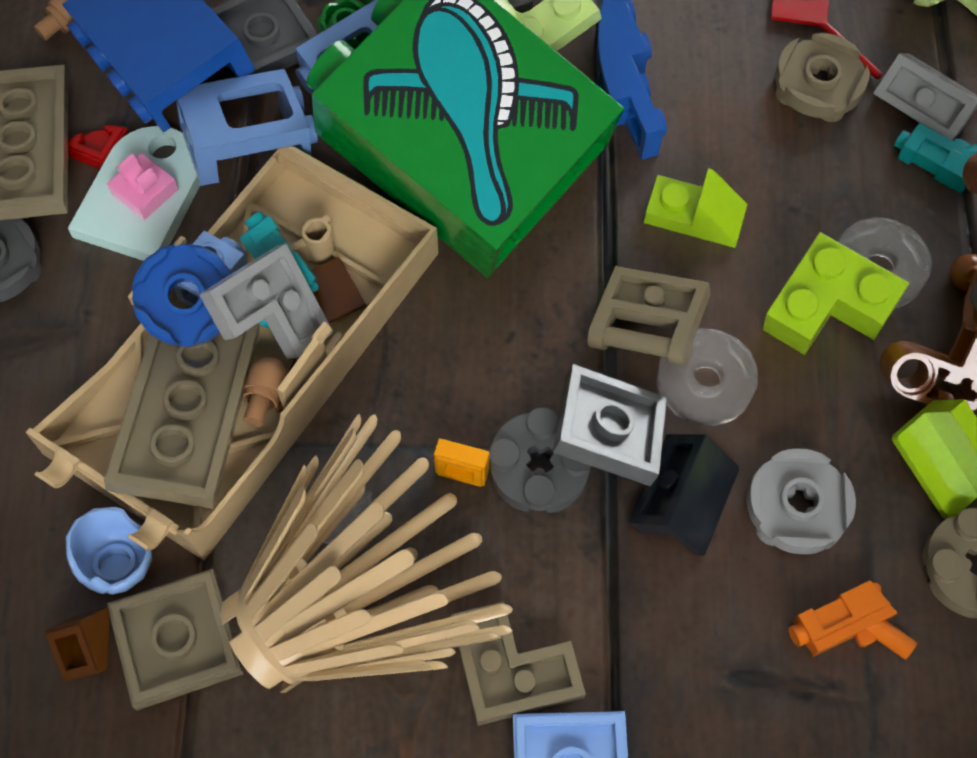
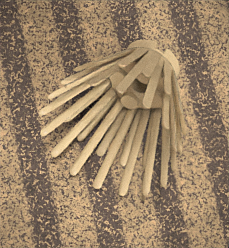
(303, 613)

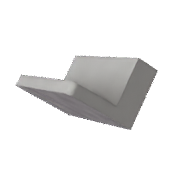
(927, 95)

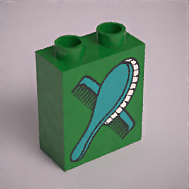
(462, 119)

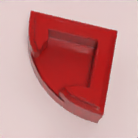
(96, 145)

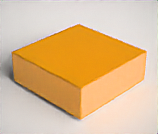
(461, 462)

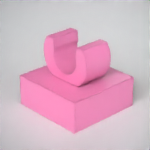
(142, 185)

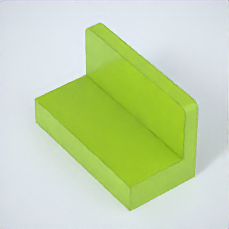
(942, 453)

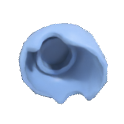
(102, 552)

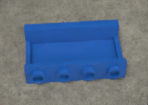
(156, 48)

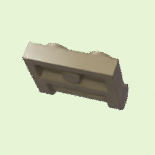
(653, 301)

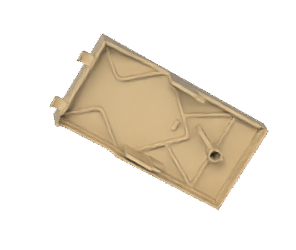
(321, 219)

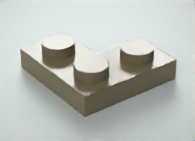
(517, 683)

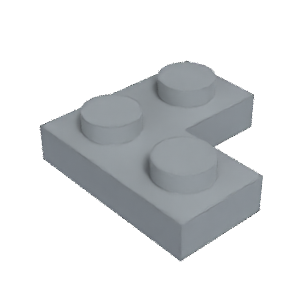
(267, 290)

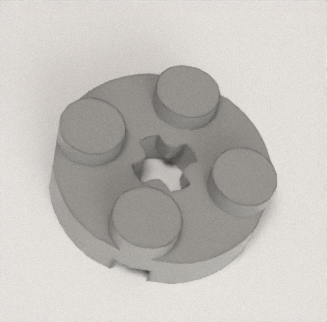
(784, 526)

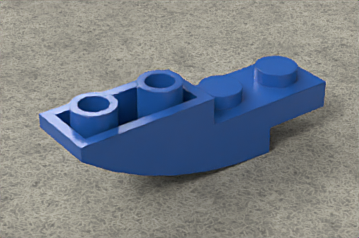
(620, 72)

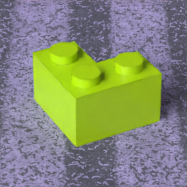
(835, 284)

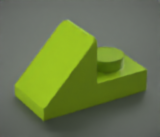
(697, 211)

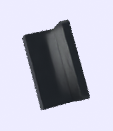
(688, 491)

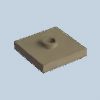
(173, 639)

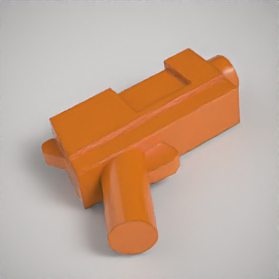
(857, 614)

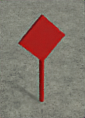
(812, 13)

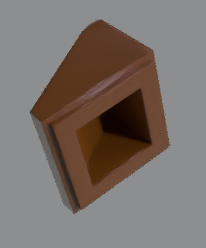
(81, 644)

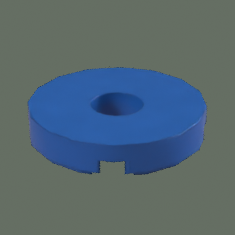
(153, 290)

